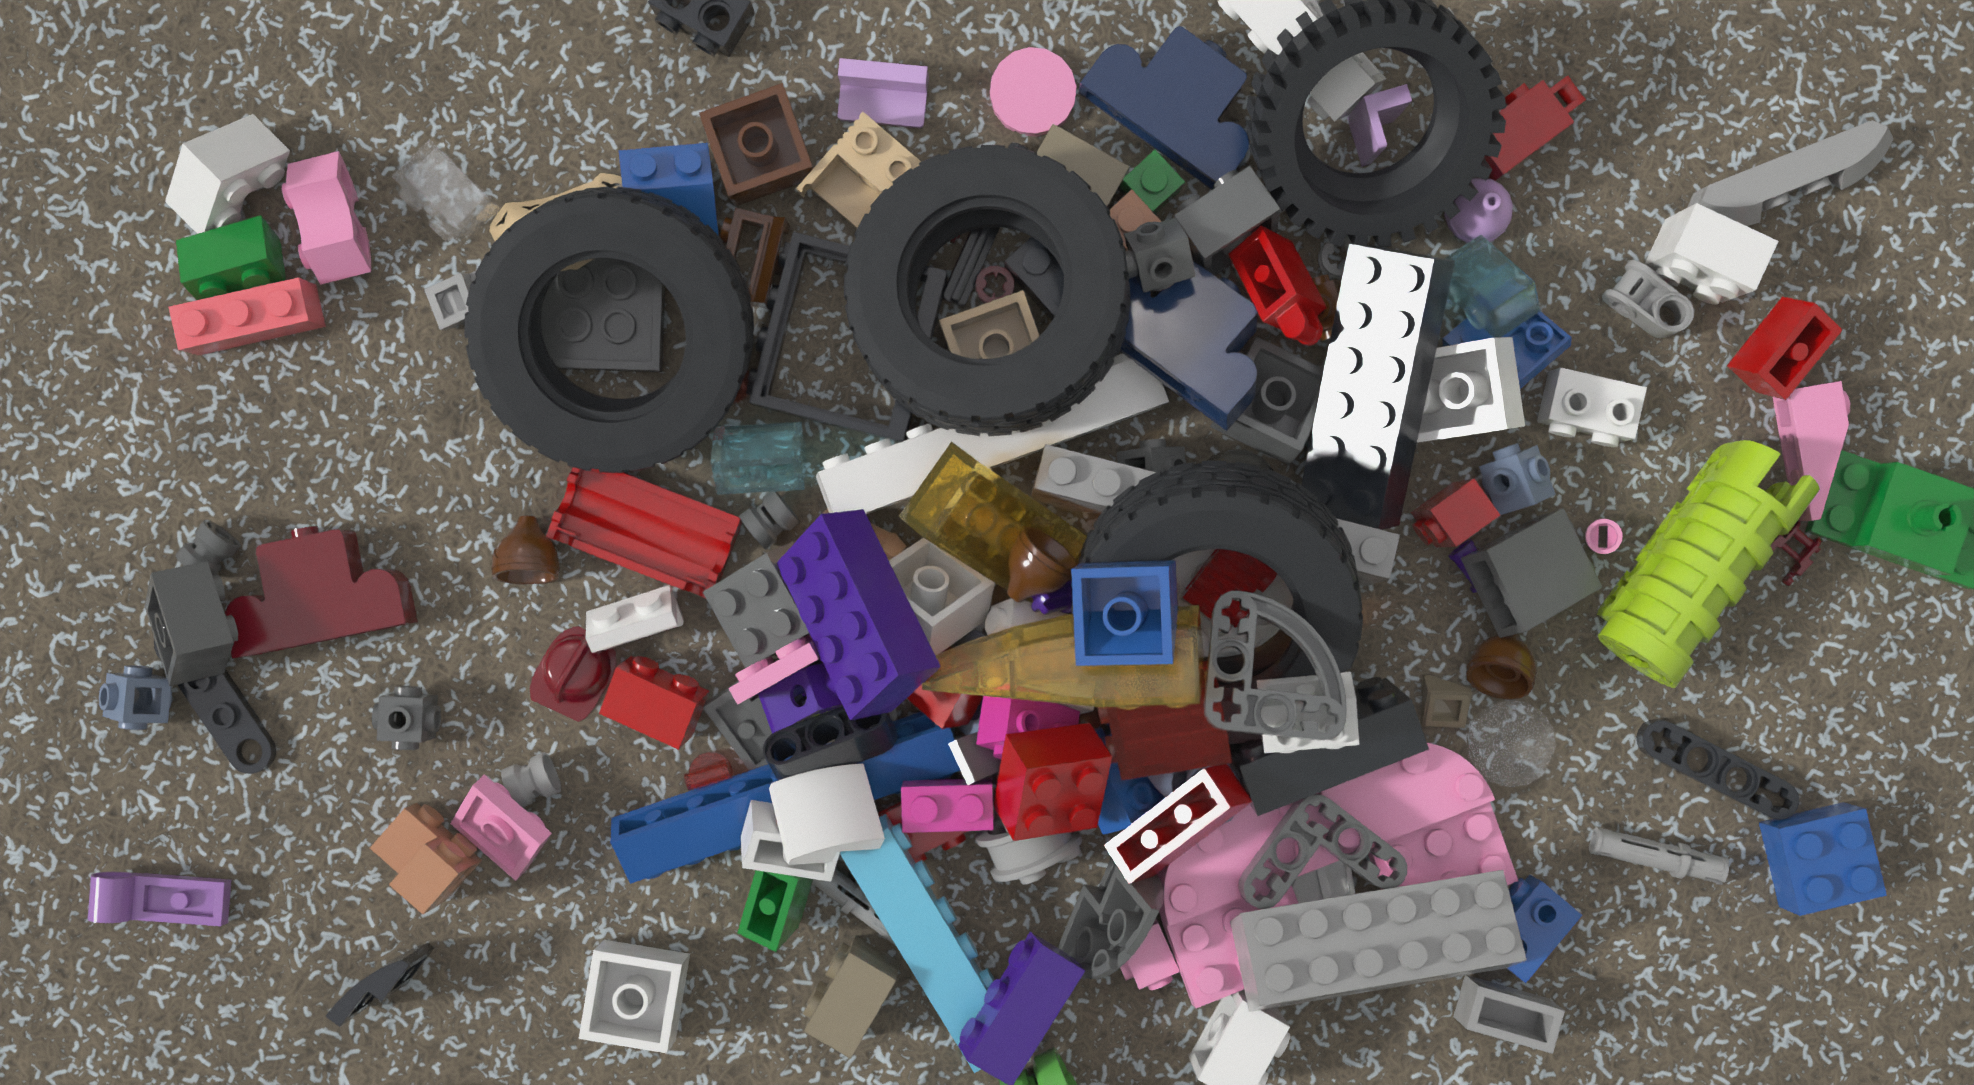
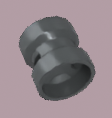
(762, 526)
(210, 545)

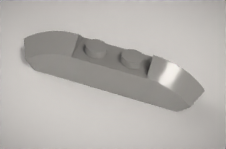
(1837, 160)

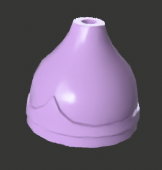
(1483, 215)

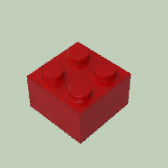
(1052, 781)

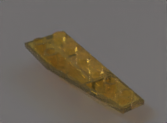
(1040, 665)

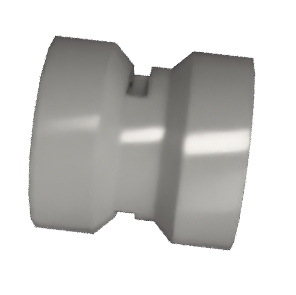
(529, 781)

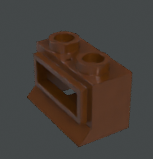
(768, 251)

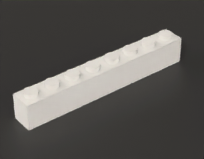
(897, 470)

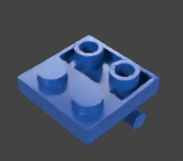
(1535, 343)

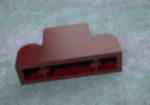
(317, 594)

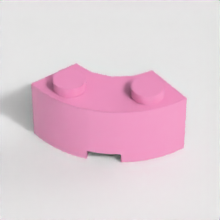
(324, 207)

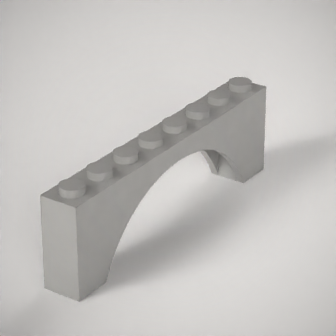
(1091, 483)

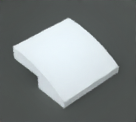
(826, 813)

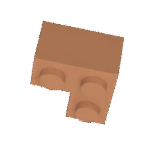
(425, 856)

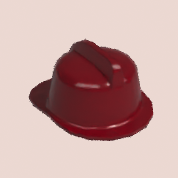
(572, 676)

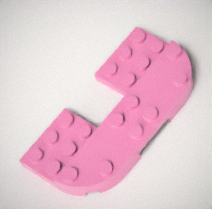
(1424, 807)

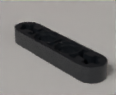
(1716, 769)

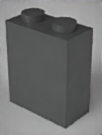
(1531, 573)

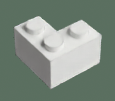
(222, 169)

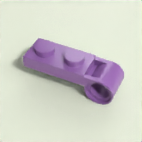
(158, 898)

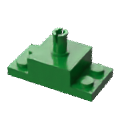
(1901, 517)

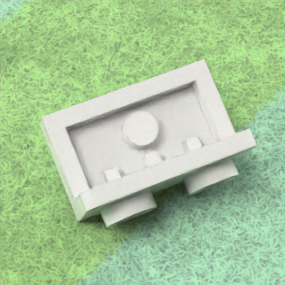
(632, 619)

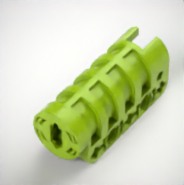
(1700, 560)

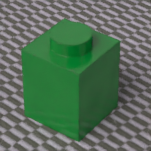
(1153, 182)

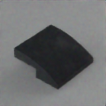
(379, 984)

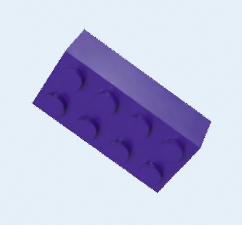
(857, 614)

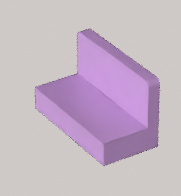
(883, 91)
(1370, 115)

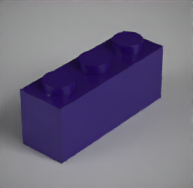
(1019, 1008)

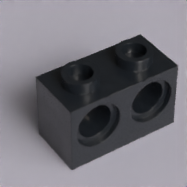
(696, 18)

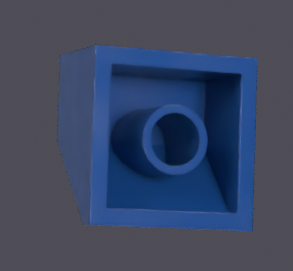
(674, 173)
(1125, 612)

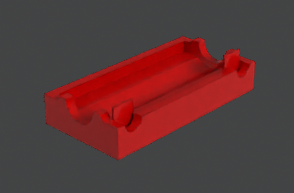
(645, 528)

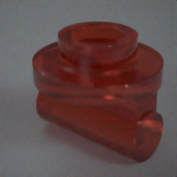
(708, 769)

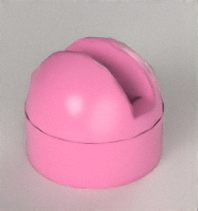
(1613, 537)

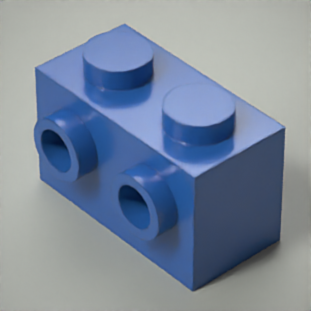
(1541, 920)

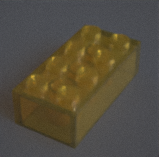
(979, 515)

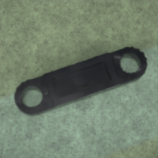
(229, 719)

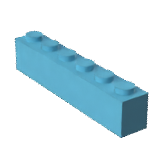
(922, 927)

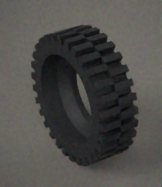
(1425, 178)

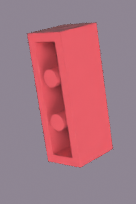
(247, 316)

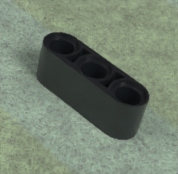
(808, 741)

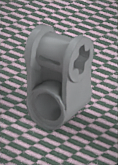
(1645, 300)

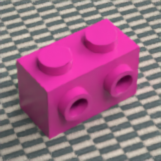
(1009, 716)

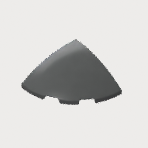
(1111, 921)

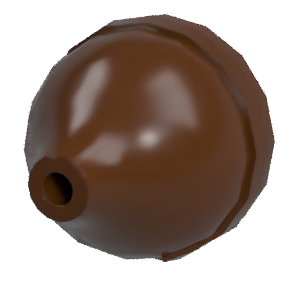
(525, 555)
(1037, 565)
(1502, 668)

